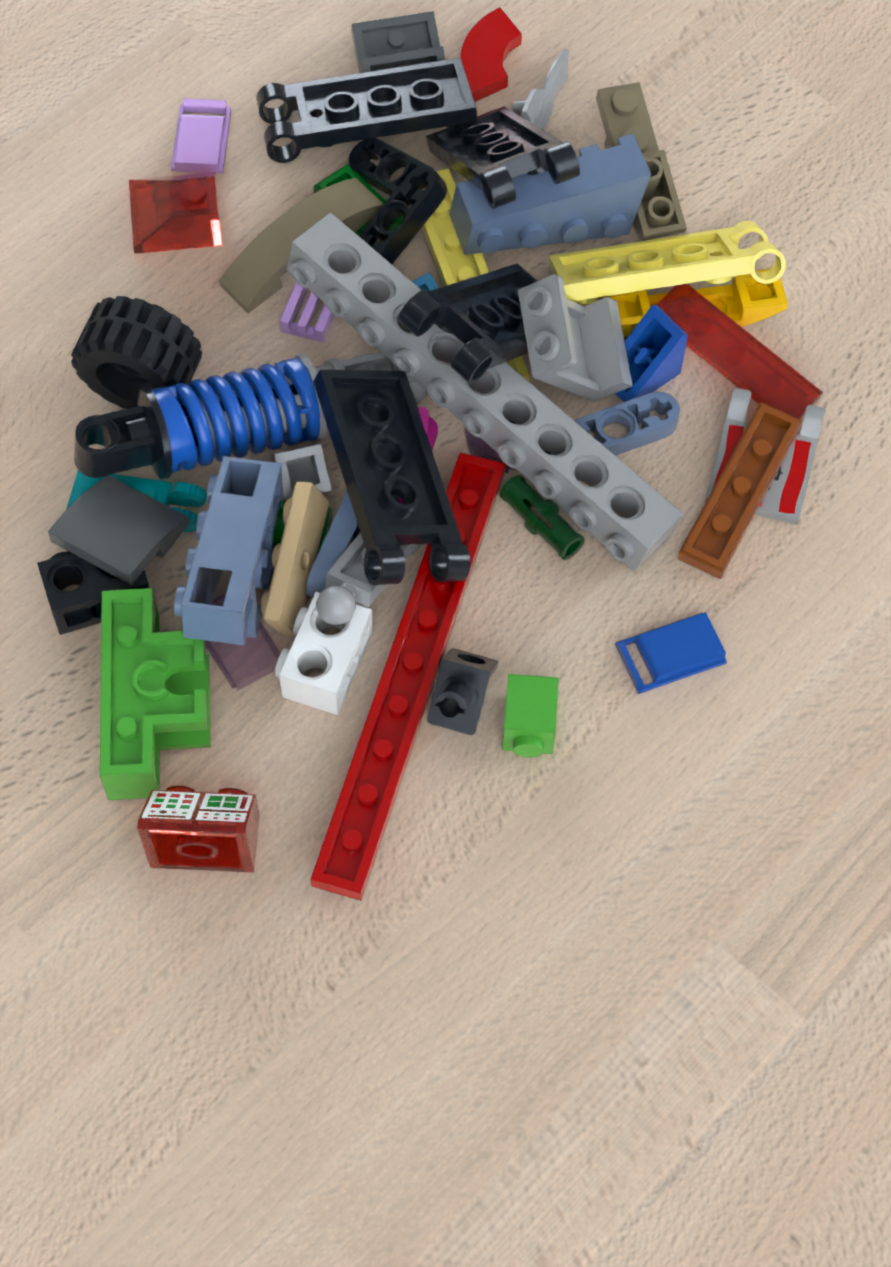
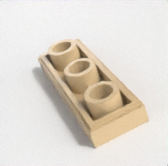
(294, 557)

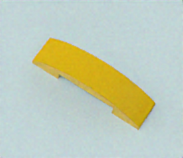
(742, 301)

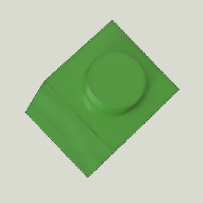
(530, 715)

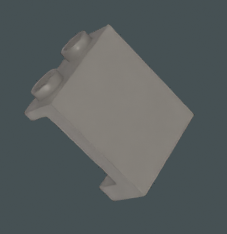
(574, 343)

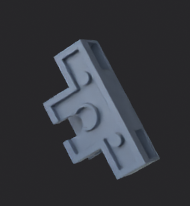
(234, 538)

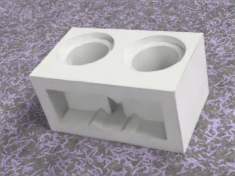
(334, 654)

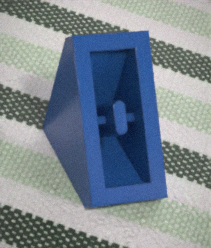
(653, 353)

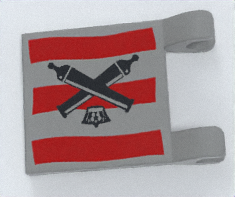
(789, 486)

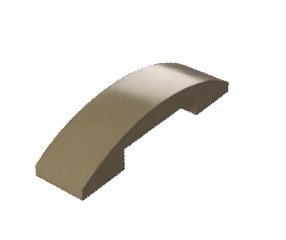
(260, 265)

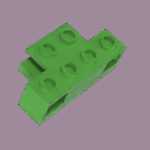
(150, 693)

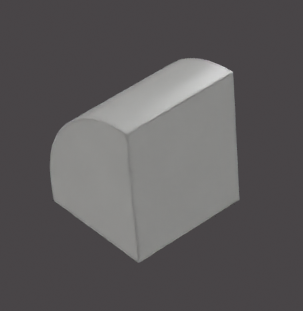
(303, 465)

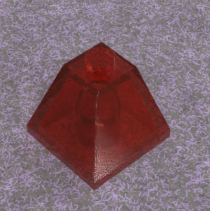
(175, 212)

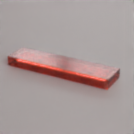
(738, 353)

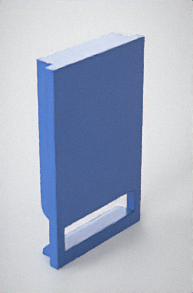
(674, 651)

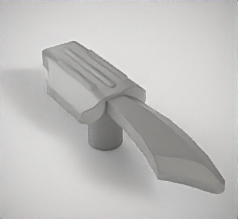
(539, 103)

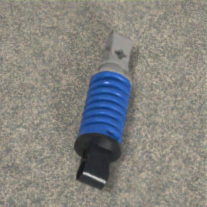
(216, 418)

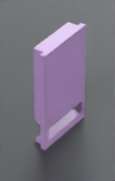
(201, 138)

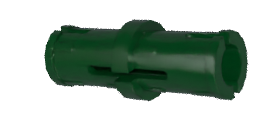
(561, 536)

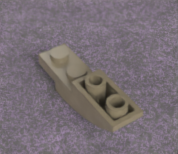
(626, 113)

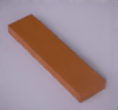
(740, 490)

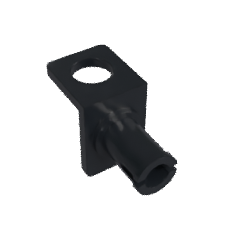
(460, 690)

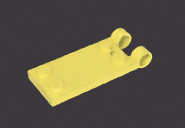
(665, 262)

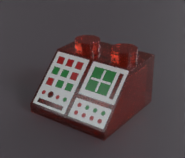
(200, 829)

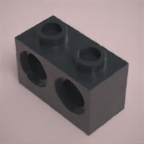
(82, 605)

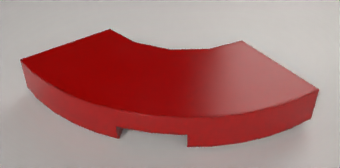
(485, 52)

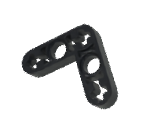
(403, 191)

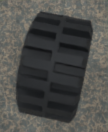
(134, 348)

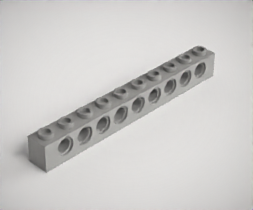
(353, 276)

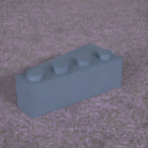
(587, 207)

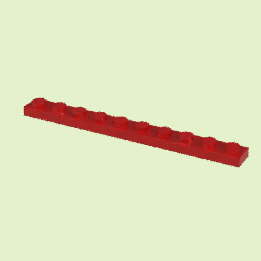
(403, 694)

